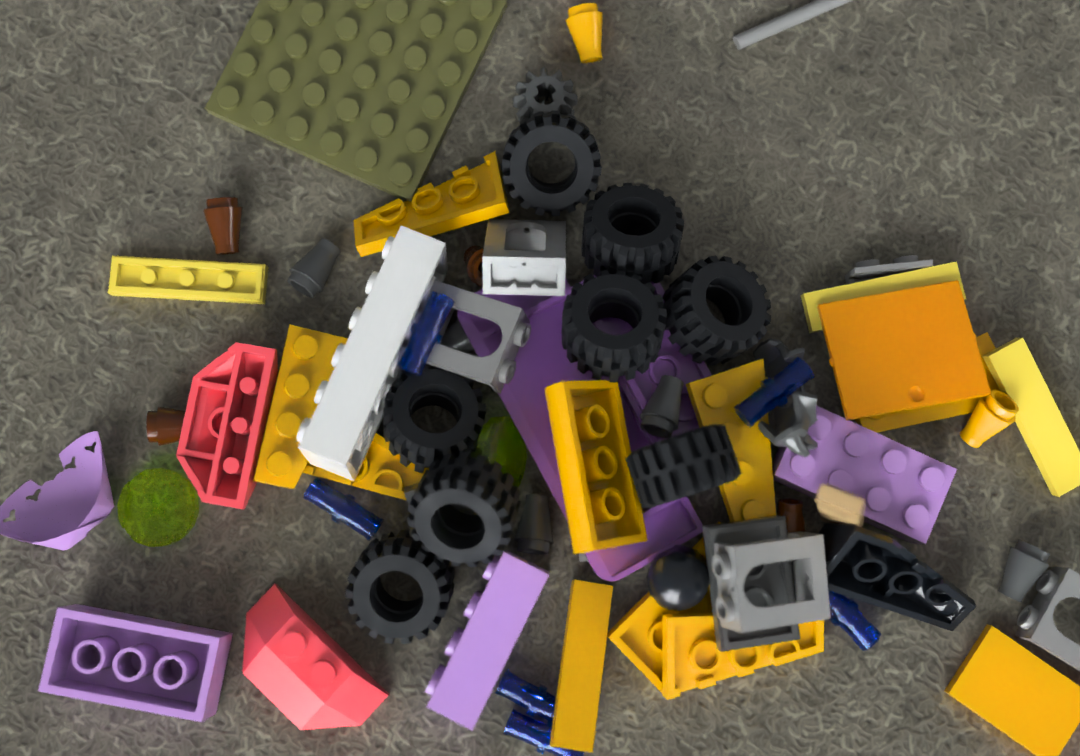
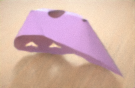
(65, 506)

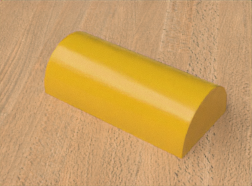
(592, 464)

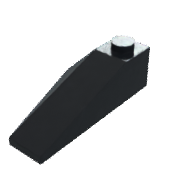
(890, 577)

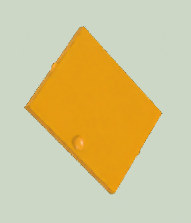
(903, 350)

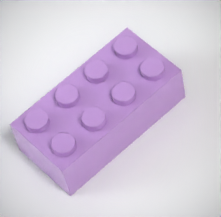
(897, 483)
(487, 640)
(136, 662)

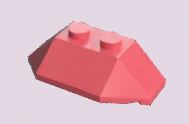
(227, 423)
(304, 667)

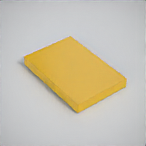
(1017, 693)

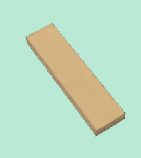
(840, 506)

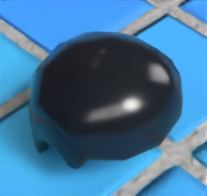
(678, 578)

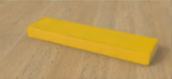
(581, 666)

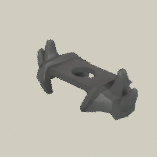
(797, 418)

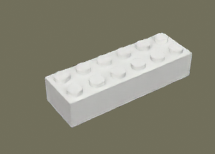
(366, 366)

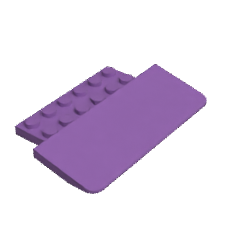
(546, 363)

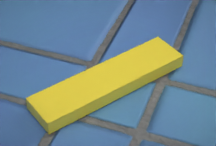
(188, 279)
(900, 281)
(1037, 415)

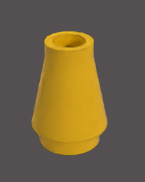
(586, 31)
(989, 417)

